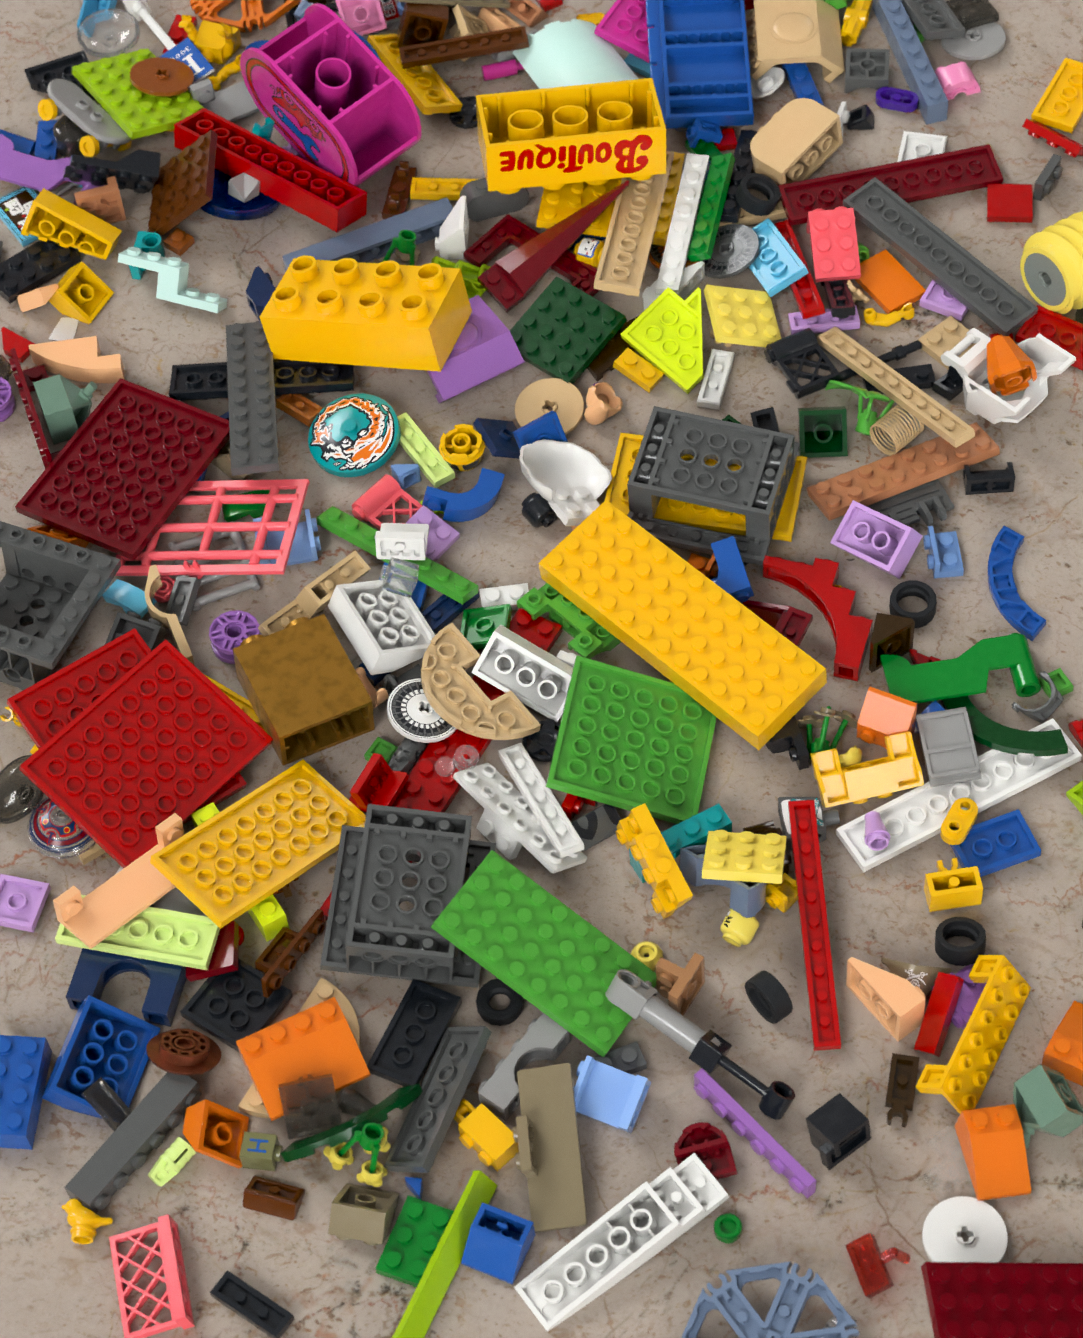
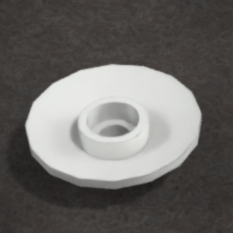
(767, 83)

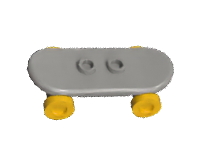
(85, 113)

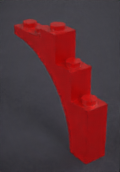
(835, 603)

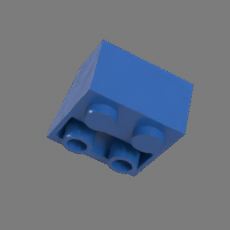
(498, 1243)

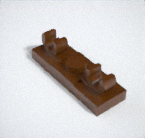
(399, 190)

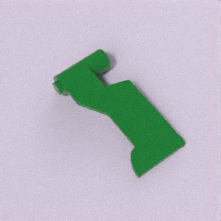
(963, 674)

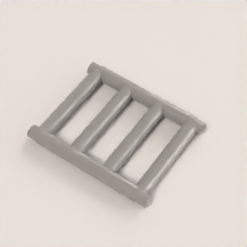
(251, 583)

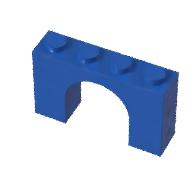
(731, 569)

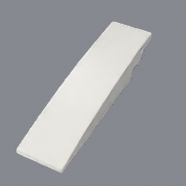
(621, 1241)

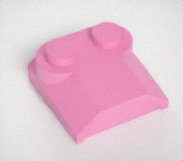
(362, 15)

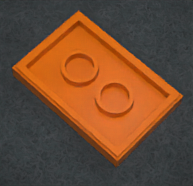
(889, 282)

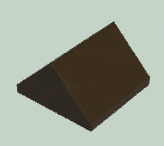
(890, 636)

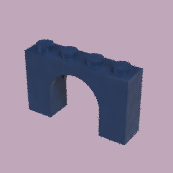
(98, 968)

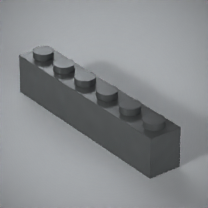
(133, 1141)

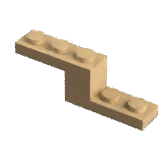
(317, 594)

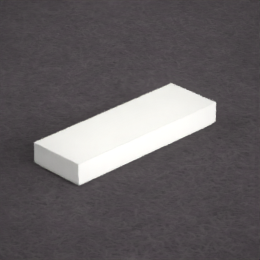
(715, 379)

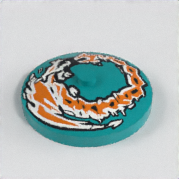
(354, 435)

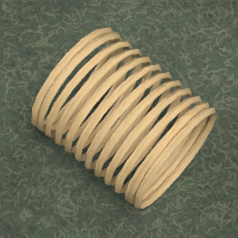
(894, 429)

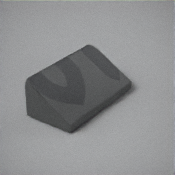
(597, 825)

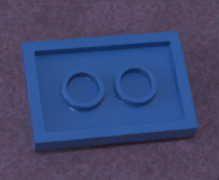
(997, 844)

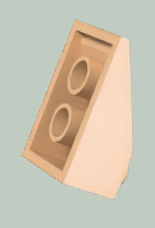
(887, 996)

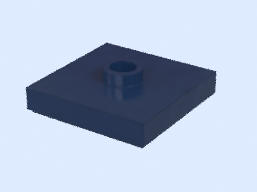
(498, 437)

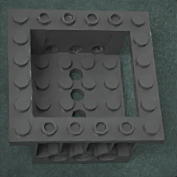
(753, 490)
(49, 574)
(364, 921)

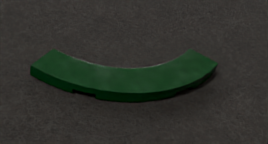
(1006, 738)
(305, 1147)

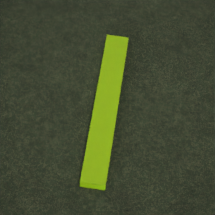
(445, 1259)

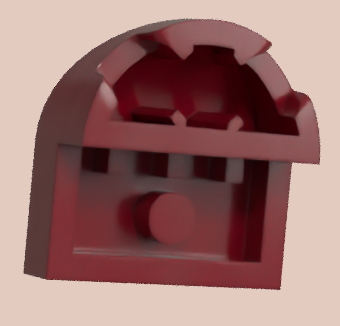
(710, 1147)

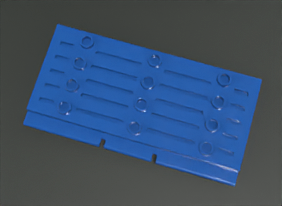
(700, 61)

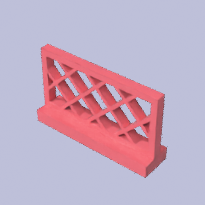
(172, 1268)

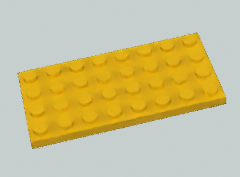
(694, 514)
(258, 843)

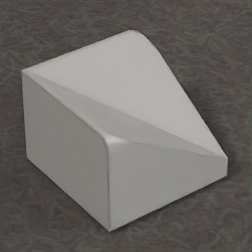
(244, 187)

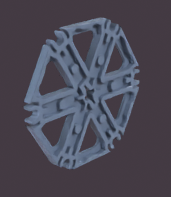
(784, 1311)

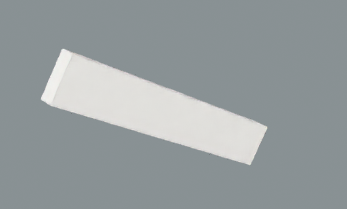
(541, 800)

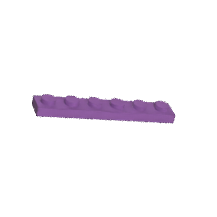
(759, 1138)

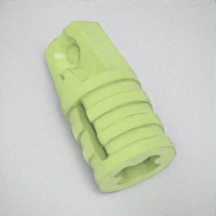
(171, 1162)

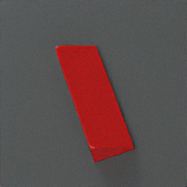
(939, 1014)

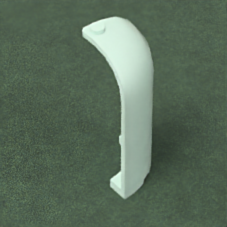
(571, 56)

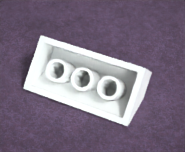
(526, 670)

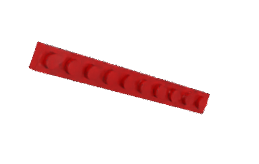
(814, 926)

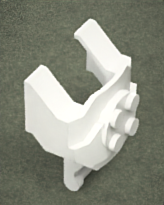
(972, 367)

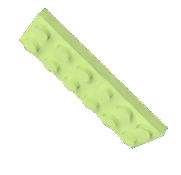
(158, 937)

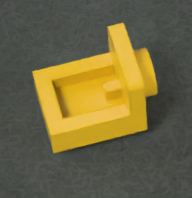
(782, 895)

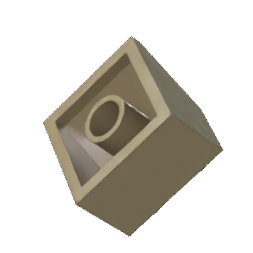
(363, 1214)

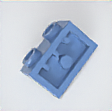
(944, 553)

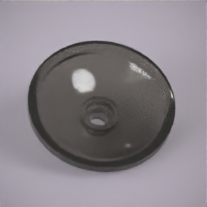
(17, 793)

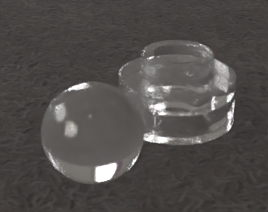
(445, 766)

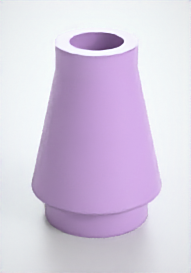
(876, 834)

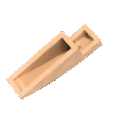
(78, 360)

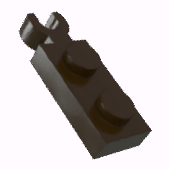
(901, 1086)

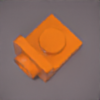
(704, 565)

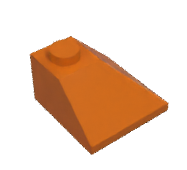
(215, 1131)

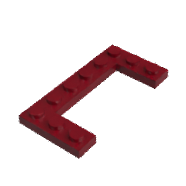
(513, 231)

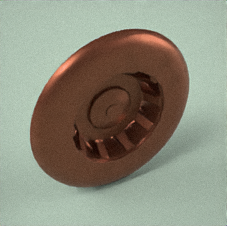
(183, 1052)

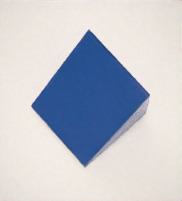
(415, 1186)

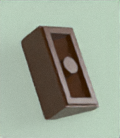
(273, 1198)

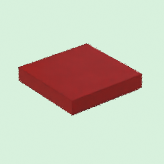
(1009, 203)

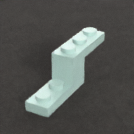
(172, 280)

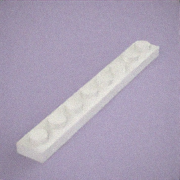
(682, 223)

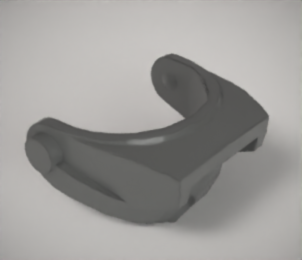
(1044, 712)

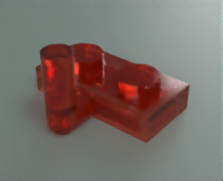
(871, 1264)

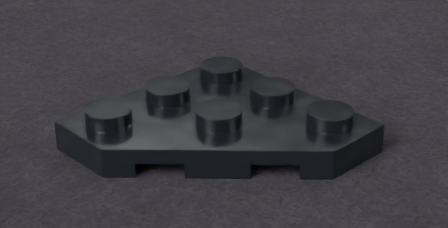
(61, 68)

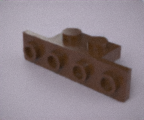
(285, 951)

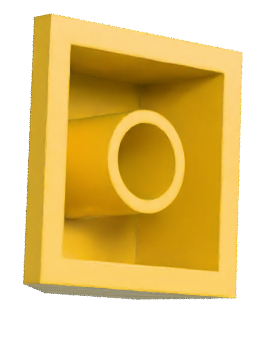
(81, 294)

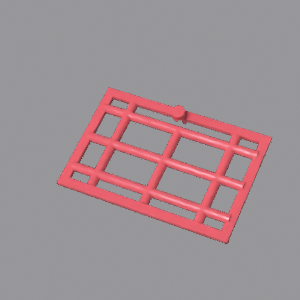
(212, 526)

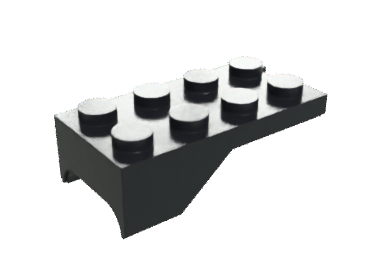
(134, 172)

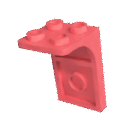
(834, 244)

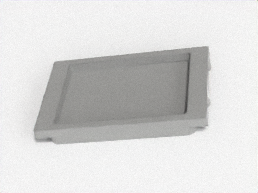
(948, 747)

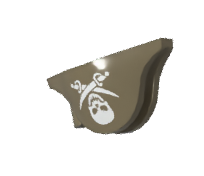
(919, 976)

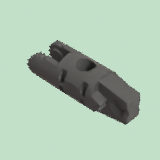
(406, 755)

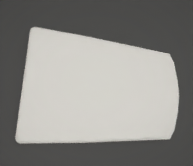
(64, 329)

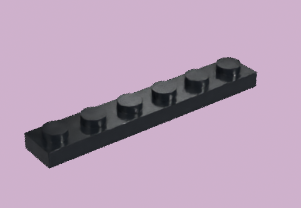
(742, 166)

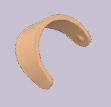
(377, 697)

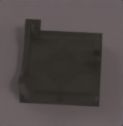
(310, 1105)

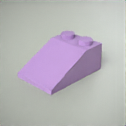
(876, 539)

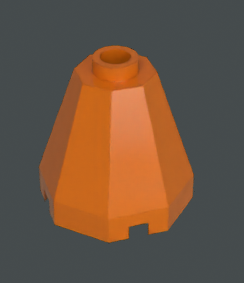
(1008, 366)

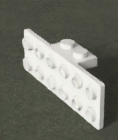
(510, 820)

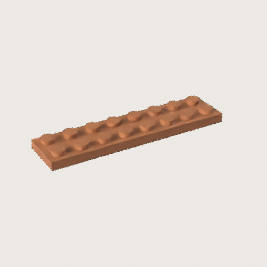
(900, 472)

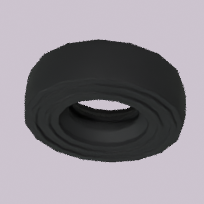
(498, 1017)

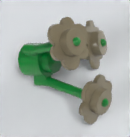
(406, 250)
(811, 721)

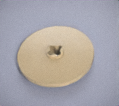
(551, 392)

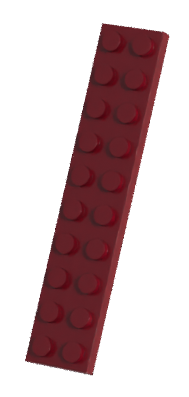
(909, 179)

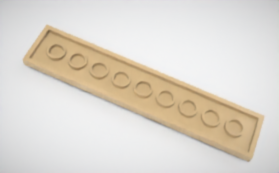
(631, 234)

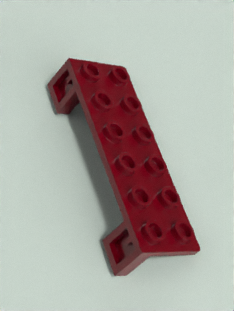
(25, 379)

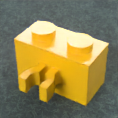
(953, 887)

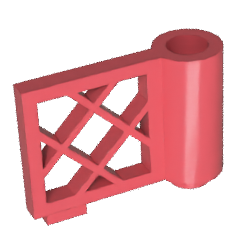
(380, 499)

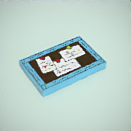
(14, 211)

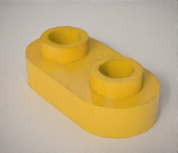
(960, 819)

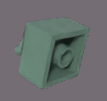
(63, 405)
(1046, 1103)

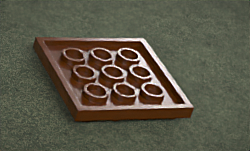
(183, 184)

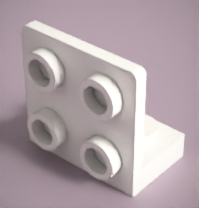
(402, 541)

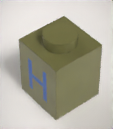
(260, 1151)

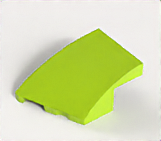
(469, 272)

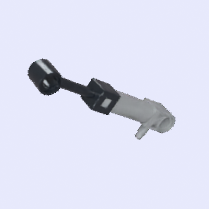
(706, 1049)

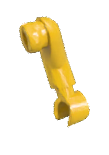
(225, 72)
(886, 320)

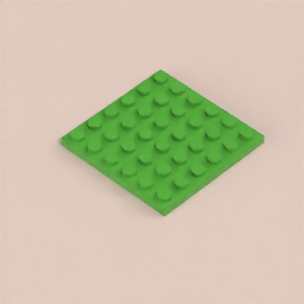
(631, 742)

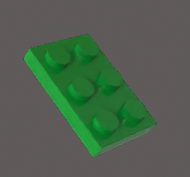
(413, 1241)

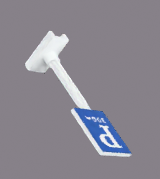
(183, 52)

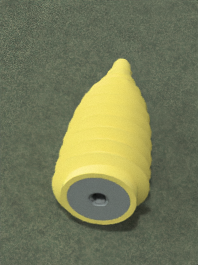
(1054, 265)

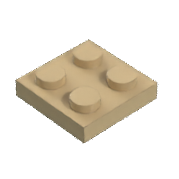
(944, 338)

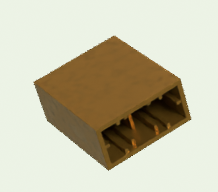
(303, 688)

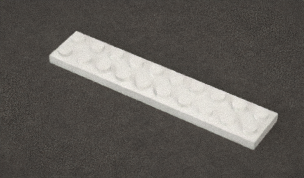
(921, 811)

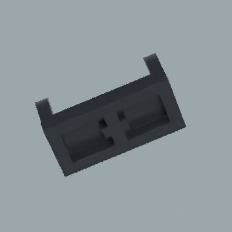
(989, 481)

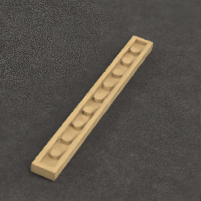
(896, 387)

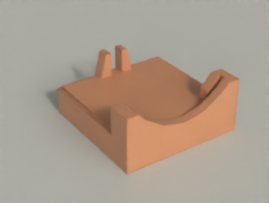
(103, 202)

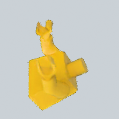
(213, 40)

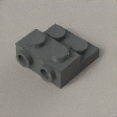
(150, 631)

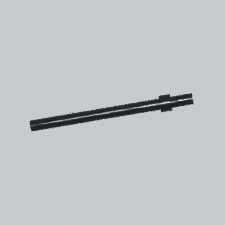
(897, 353)

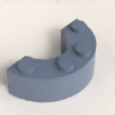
(745, 897)

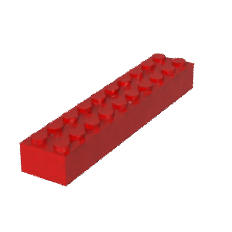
(280, 173)

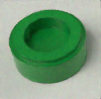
(727, 1228)

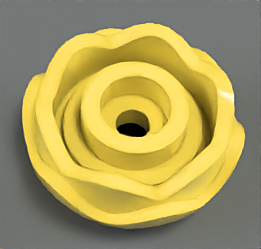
(851, 757)
(647, 948)

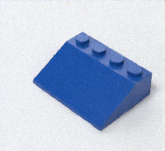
(99, 1045)

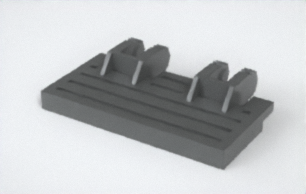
(916, 501)

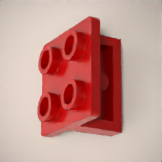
(377, 784)

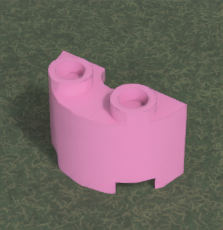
(957, 79)

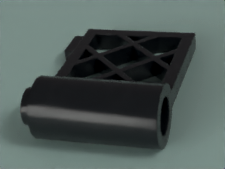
(795, 350)

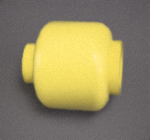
(738, 929)

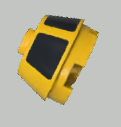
(462, 447)

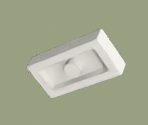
(503, 595)

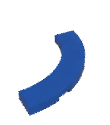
(1003, 587)

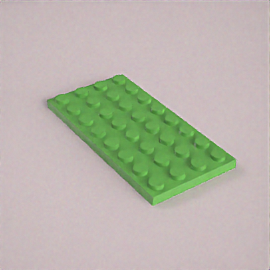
(540, 950)

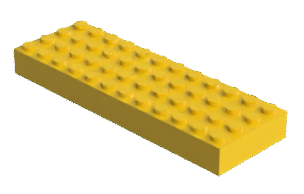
(683, 624)

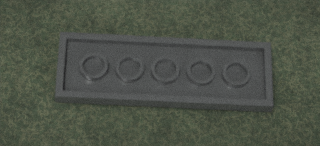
(441, 1095)

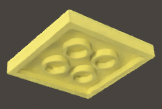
(741, 316)
(744, 857)

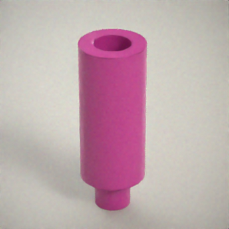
(501, 69)

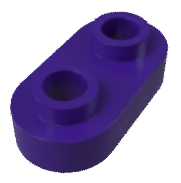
(896, 99)

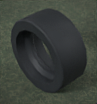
(762, 184)
(917, 589)
(959, 954)
(768, 997)

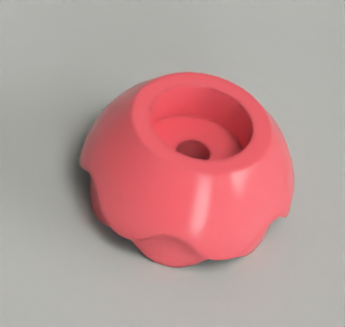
(163, 596)

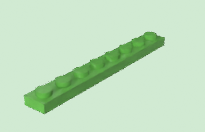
(429, 573)

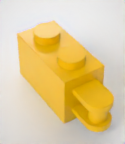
(485, 1135)

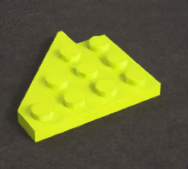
(671, 337)

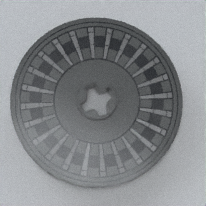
(733, 251)

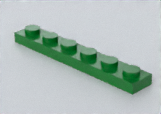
(711, 207)

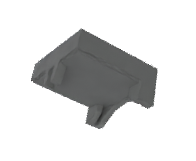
(866, 68)

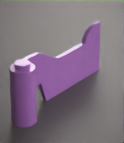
(32, 170)

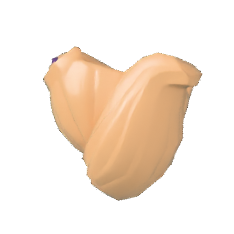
(601, 403)

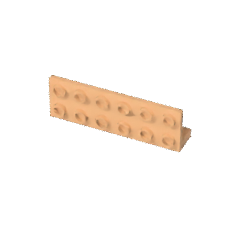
(119, 897)

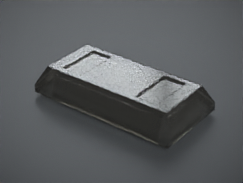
(107, 1103)

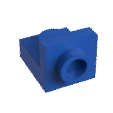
(703, 130)

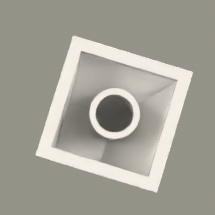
(454, 233)

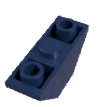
(259, 291)

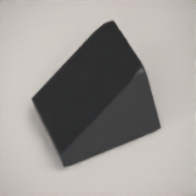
(861, 119)

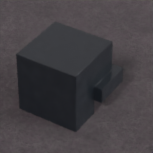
(837, 1130)

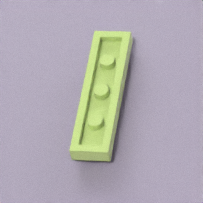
(423, 452)

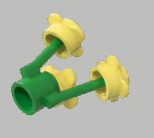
(372, 1139)

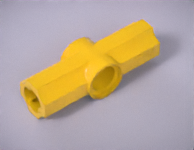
(854, 21)

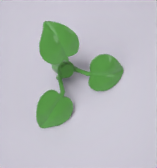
(865, 417)

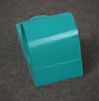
(147, 243)

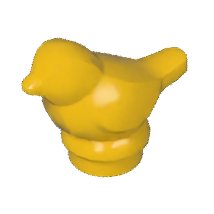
(83, 1222)

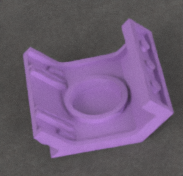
(478, 355)

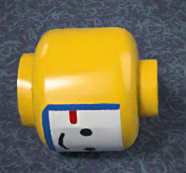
(589, 251)

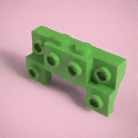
(588, 635)

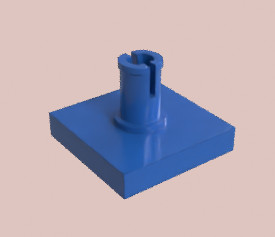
(544, 427)

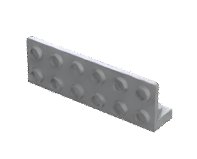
(228, 103)

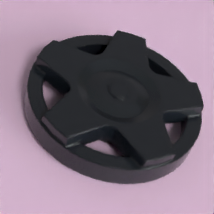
(467, 114)
(542, 741)

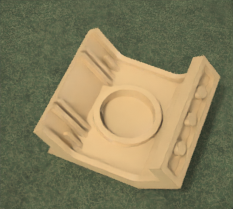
(794, 34)

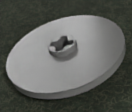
(977, 42)

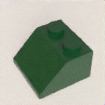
(823, 431)

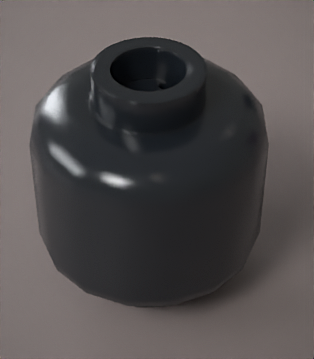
(537, 511)

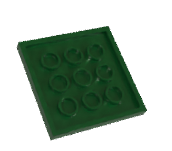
(565, 330)

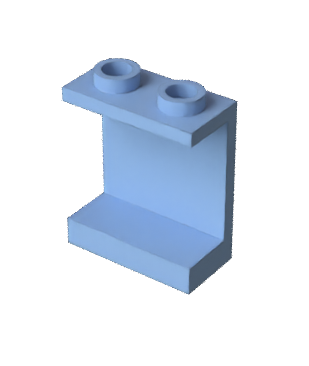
(304, 544)
(609, 1094)

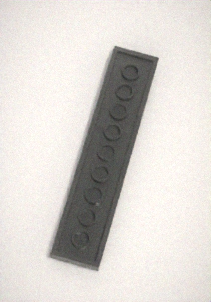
(940, 257)
(251, 400)

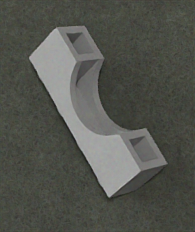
(542, 1041)

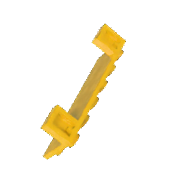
(983, 1036)

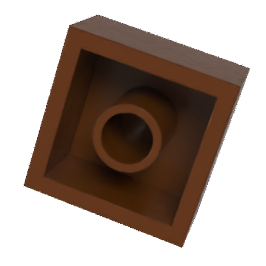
(422, 24)

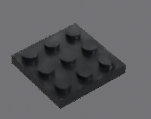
(234, 1005)

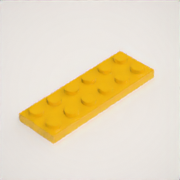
(421, 82)

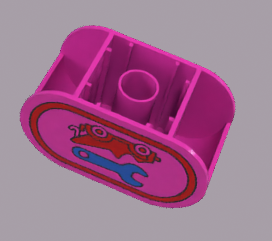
(331, 97)

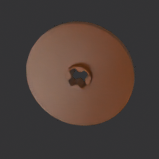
(161, 76)

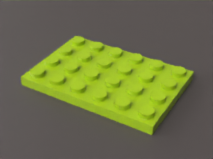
(130, 108)

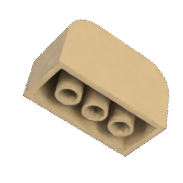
(796, 141)

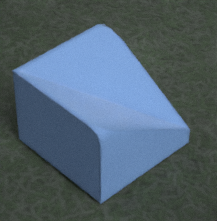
(406, 474)

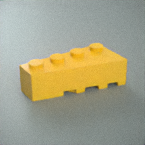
(69, 225)

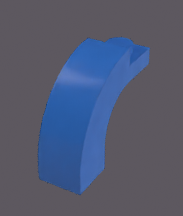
(466, 505)

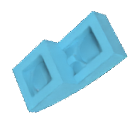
(127, 597)

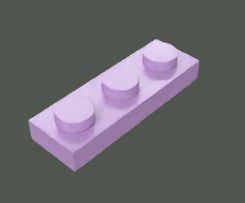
(822, 322)

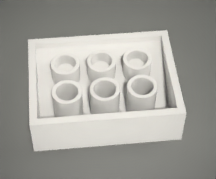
(380, 625)

